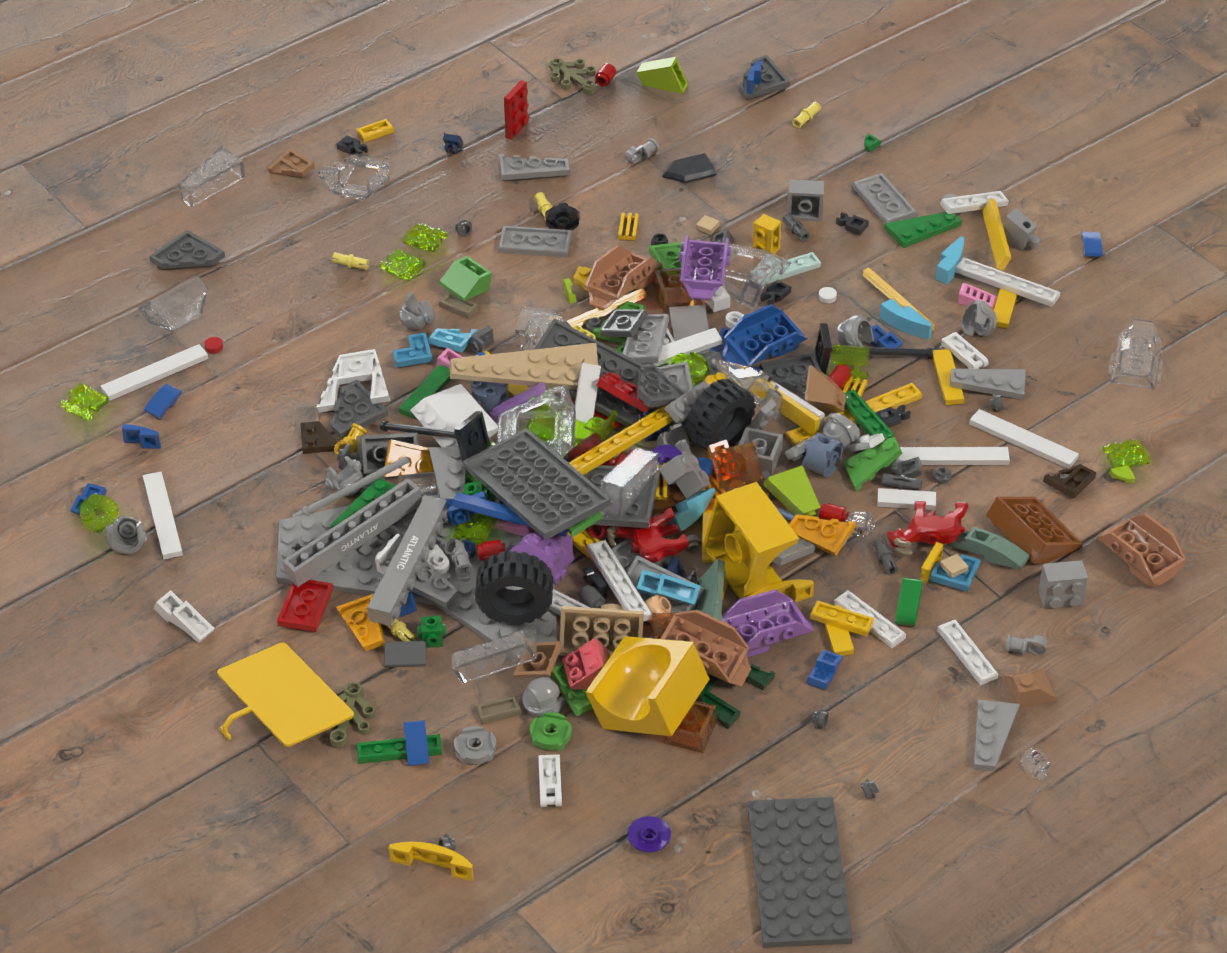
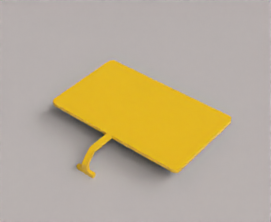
(283, 695)

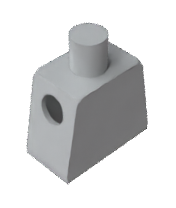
(1020, 230)

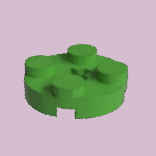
(550, 741)

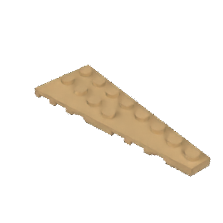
(549, 365)

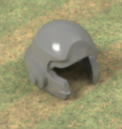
(415, 313)
(979, 319)
(849, 329)
(841, 429)
(676, 437)
(347, 476)
(125, 535)
(542, 696)

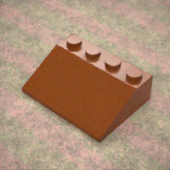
(1032, 528)

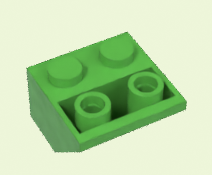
(466, 278)

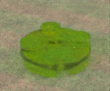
(696, 361)
(94, 503)

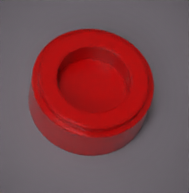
(213, 345)

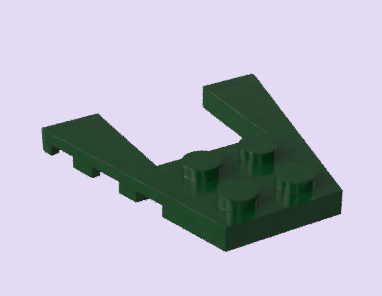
(725, 712)

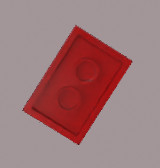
(516, 109)
(626, 391)
(305, 605)

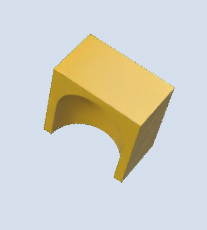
(747, 536)
(647, 685)

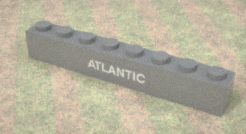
(352, 532)
(408, 561)

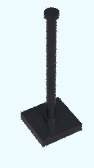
(824, 349)
(470, 434)

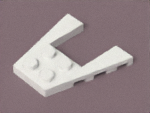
(352, 367)

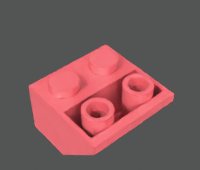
(585, 664)

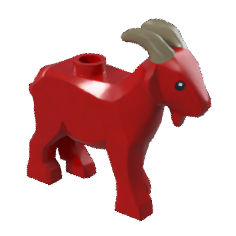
(929, 528)
(650, 541)

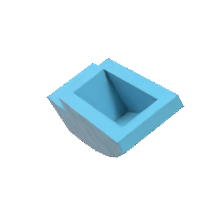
(949, 260)
(905, 319)
(692, 508)
(668, 587)

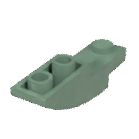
(992, 546)

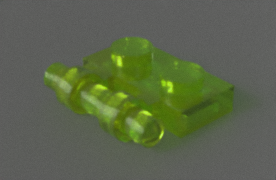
(424, 237)
(402, 264)
(851, 355)
(87, 397)
(1126, 453)
(479, 531)

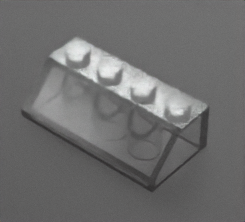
(495, 655)

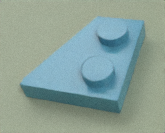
(451, 338)

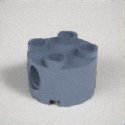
(489, 393)
(822, 454)

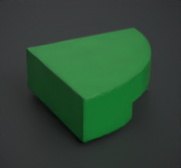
(871, 142)

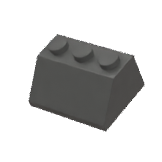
(373, 449)

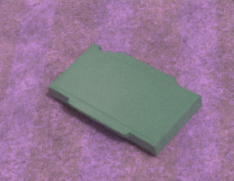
(712, 582)

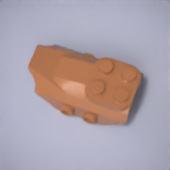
(617, 275)
(1147, 548)
(716, 642)

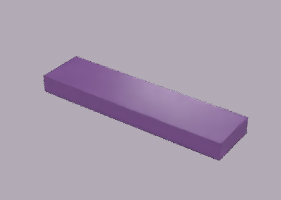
(519, 399)

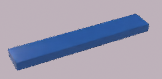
(490, 509)

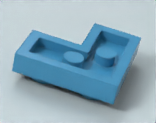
(417, 353)
(961, 581)

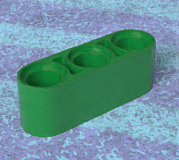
(908, 601)

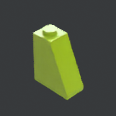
(663, 75)
(794, 491)

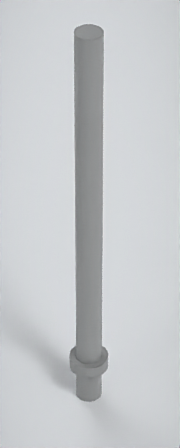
(352, 487)

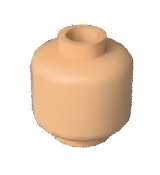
(658, 604)

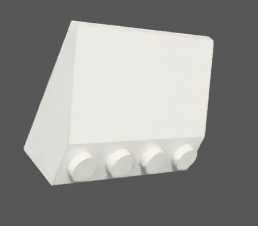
(449, 409)

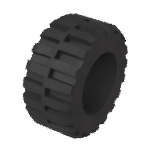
(720, 414)
(518, 571)

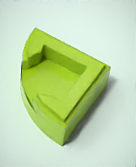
(567, 290)
(1123, 473)

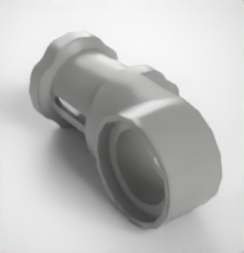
(642, 152)
(460, 554)
(1026, 645)

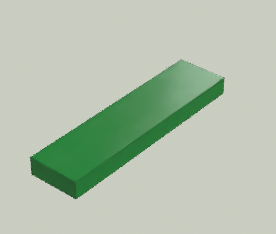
(431, 385)
(865, 415)
(393, 749)

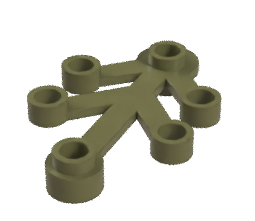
(558, 65)
(353, 693)

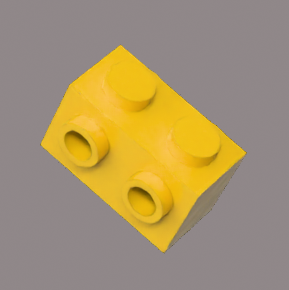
(767, 234)

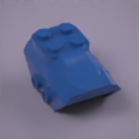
(760, 336)

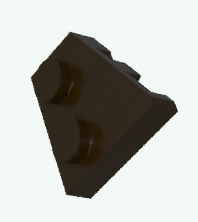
(316, 438)
(1071, 480)

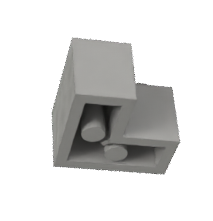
(686, 474)

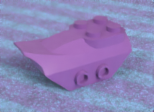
(703, 266)
(555, 552)
(767, 620)

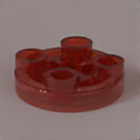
(584, 446)

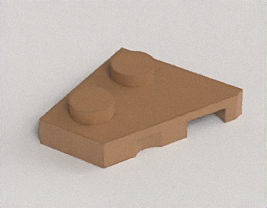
(291, 164)

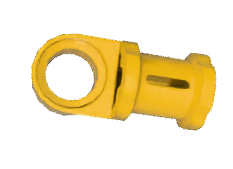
(356, 431)

